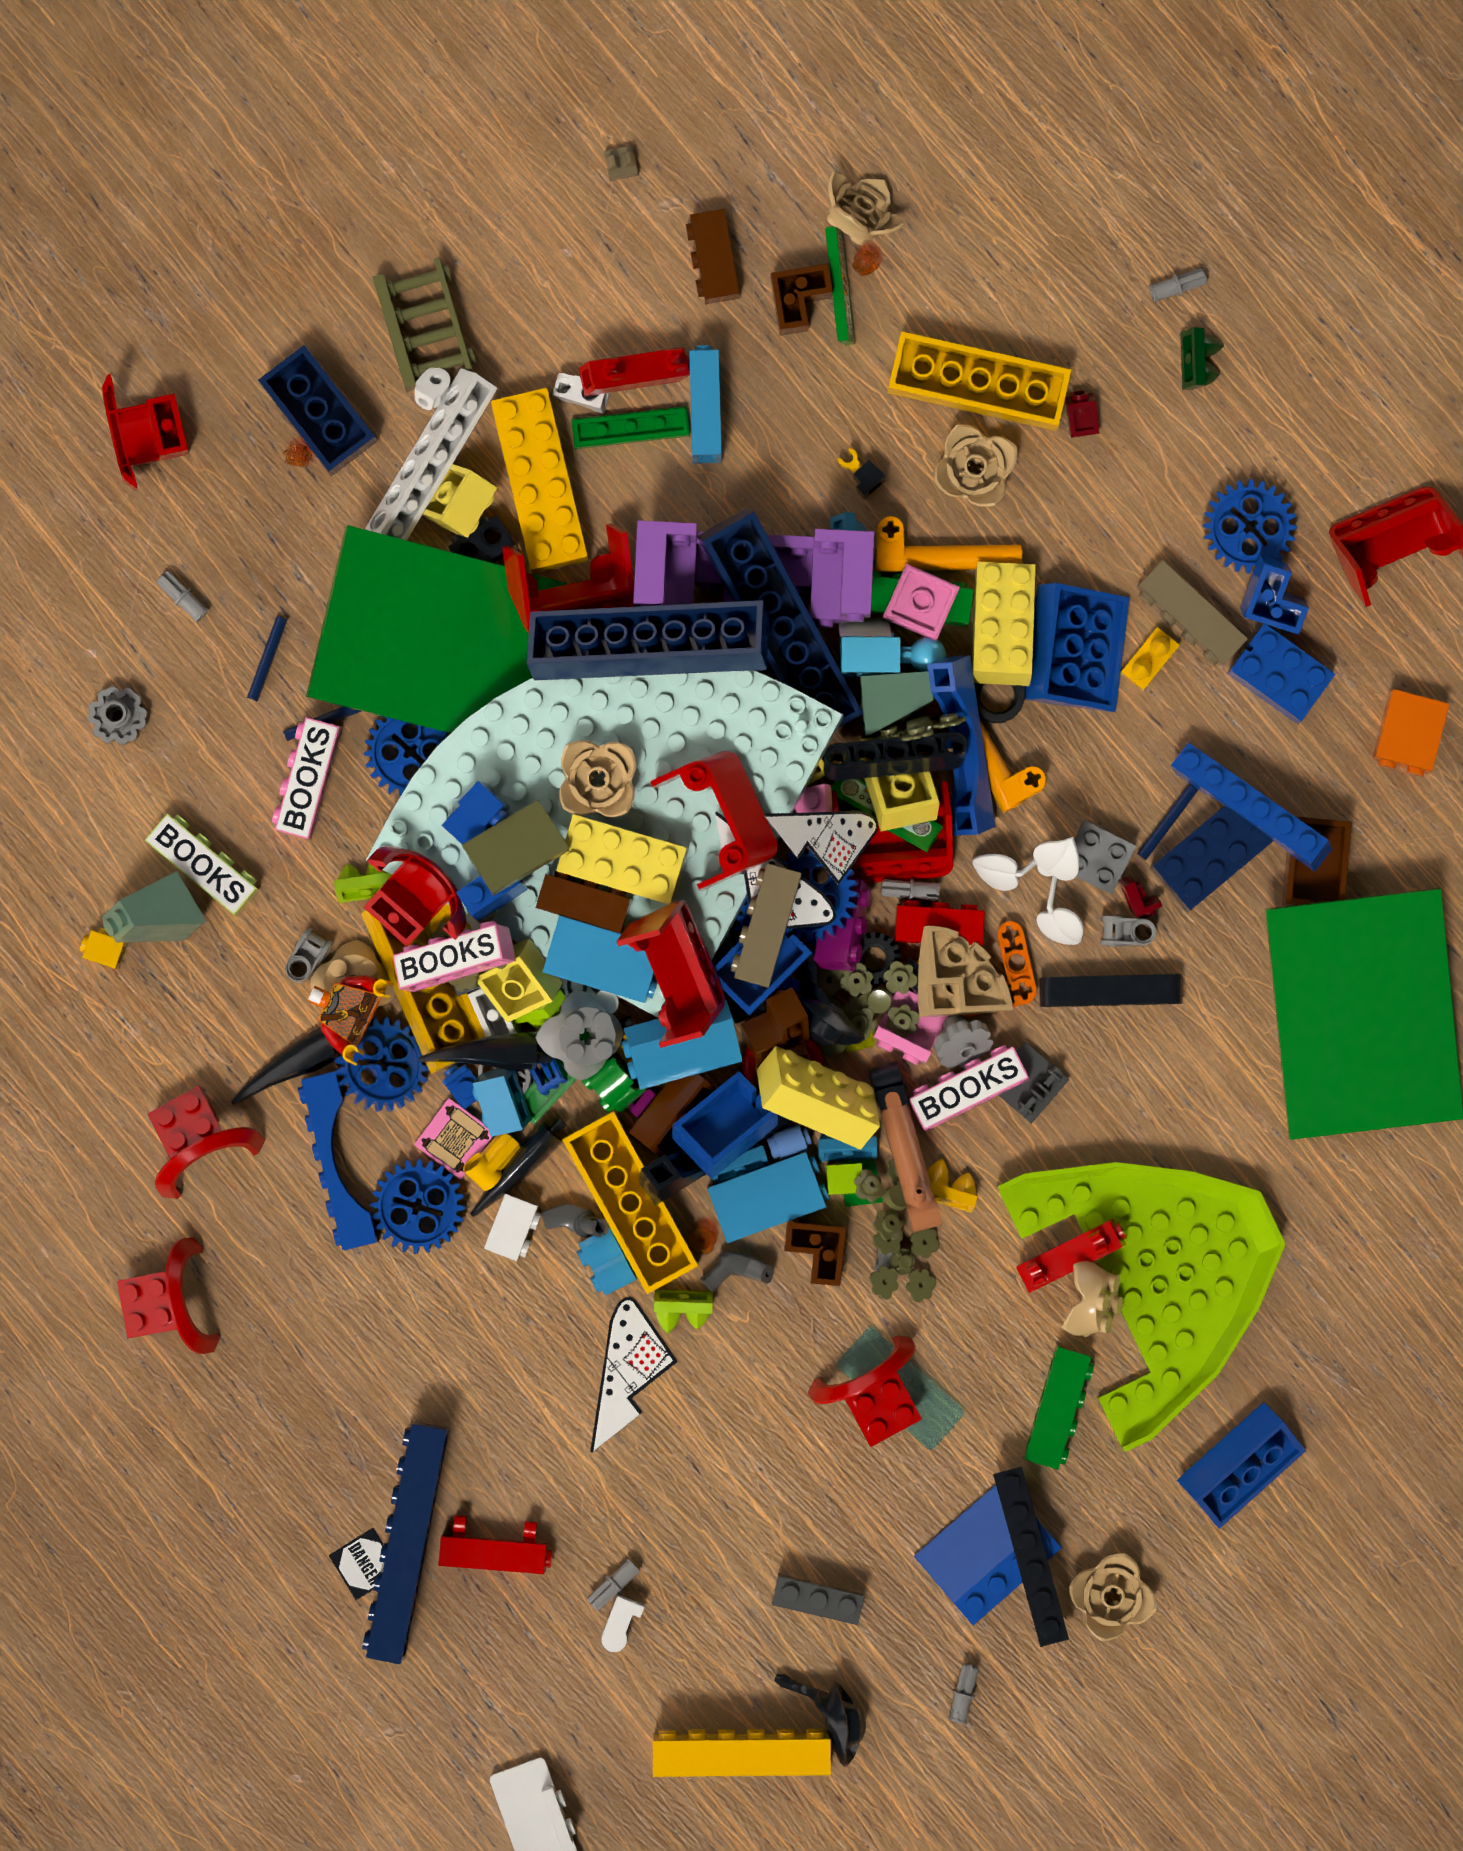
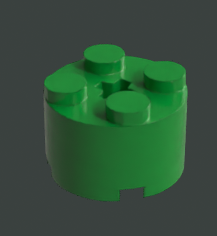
(614, 1085)

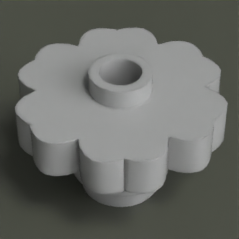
(109, 703)
(962, 1041)

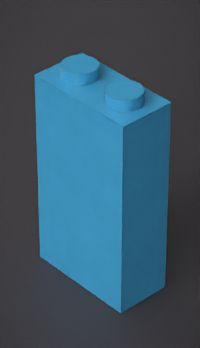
(705, 405)
(593, 959)
(661, 1065)
(768, 1197)

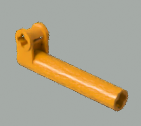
(893, 555)
(1008, 789)

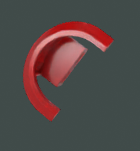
(143, 431)
(413, 895)
(190, 1131)
(158, 1303)
(876, 1397)

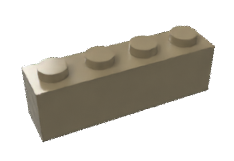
(1191, 613)
(767, 926)

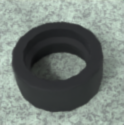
(1001, 717)

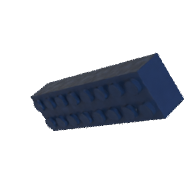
(648, 640)
(795, 647)
(407, 1542)

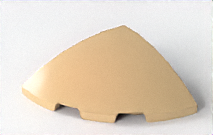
(957, 977)

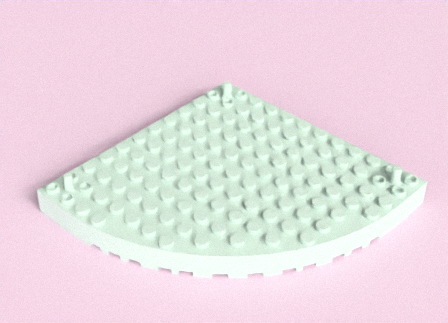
(667, 723)

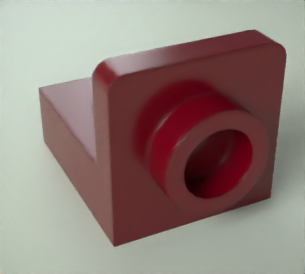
(1082, 414)
(1134, 894)

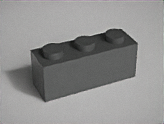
(817, 1599)

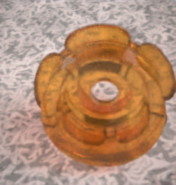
(865, 263)
(297, 455)
(702, 1232)

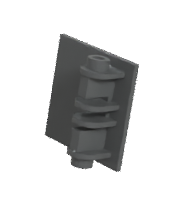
(1102, 856)
(1043, 1084)

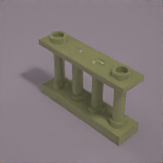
(396, 317)

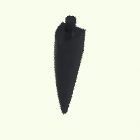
(503, 1051)
(301, 1058)
(524, 1162)

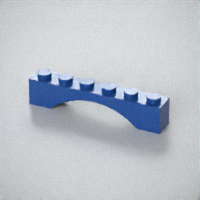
(971, 795)
(1263, 813)
(324, 1101)

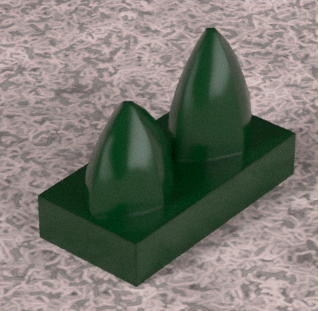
(1194, 349)

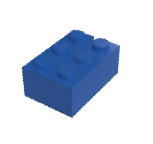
(1281, 674)
(750, 995)
(724, 1125)

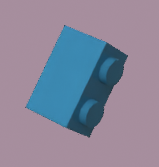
(501, 1102)

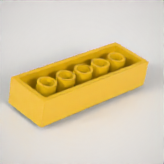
(979, 381)
(539, 480)
(433, 1013)
(641, 1227)
(741, 1754)

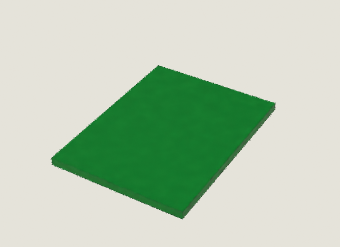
(418, 632)
(1364, 1013)

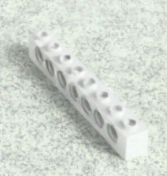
(432, 455)

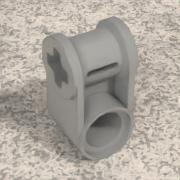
(1125, 931)
(308, 954)

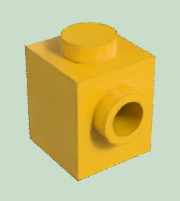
(102, 949)

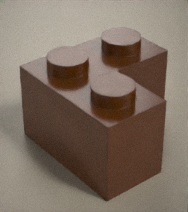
(795, 288)
(781, 1026)
(824, 1243)

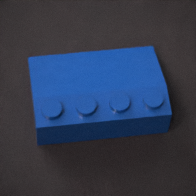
(1077, 647)
(976, 1558)

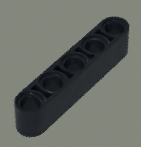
(884, 765)
(1111, 990)

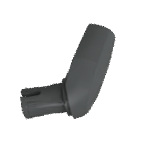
(575, 1219)
(737, 1264)

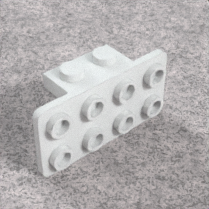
(533, 1808)

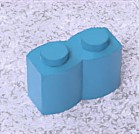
(607, 1262)

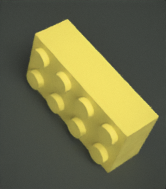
(1003, 623)
(623, 859)
(818, 1097)

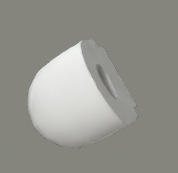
(431, 388)

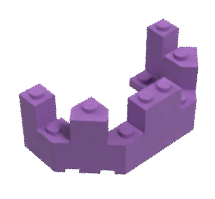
(830, 565)

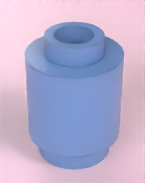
(789, 1142)

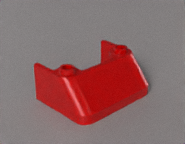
(1393, 532)
(609, 583)
(752, 833)
(897, 859)
(681, 969)

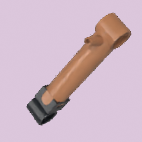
(905, 1146)

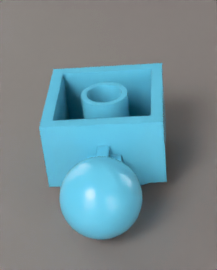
(883, 655)

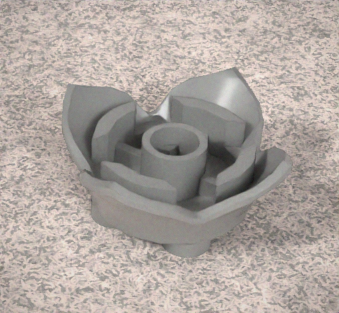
(561, 1033)

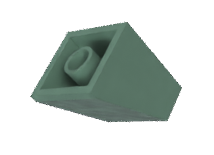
(892, 699)
(155, 913)

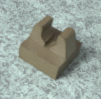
(621, 163)

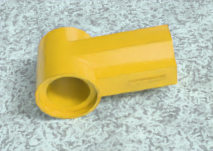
(486, 1166)

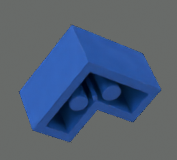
(1267, 600)
(477, 812)
(480, 900)

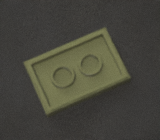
(515, 847)

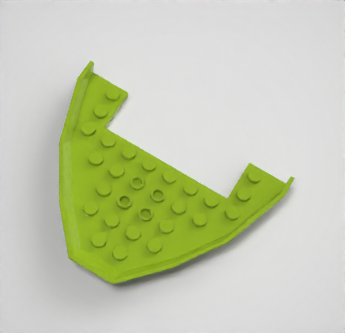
(1187, 1275)

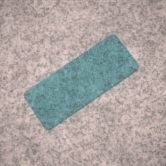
(934, 1406)

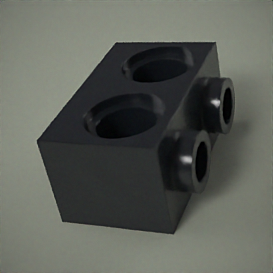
(485, 550)

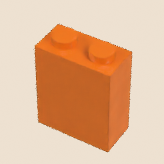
(1410, 732)

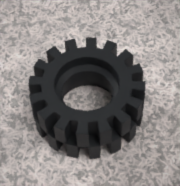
(888, 946)

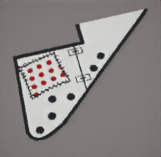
(832, 836)
(810, 904)
(631, 1362)

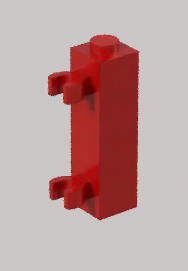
(634, 371)
(1060, 1259)
(494, 1554)

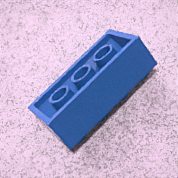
(1241, 1465)

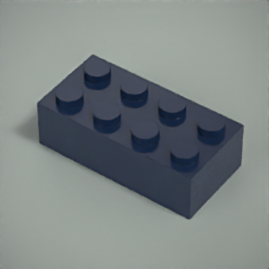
(317, 410)
(1209, 857)

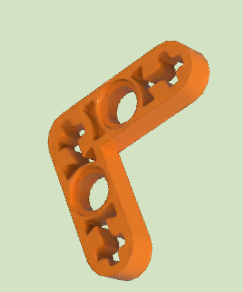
(1014, 978)

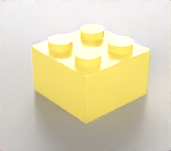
(460, 501)
(520, 984)

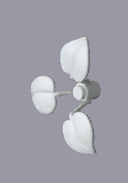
(1053, 859)

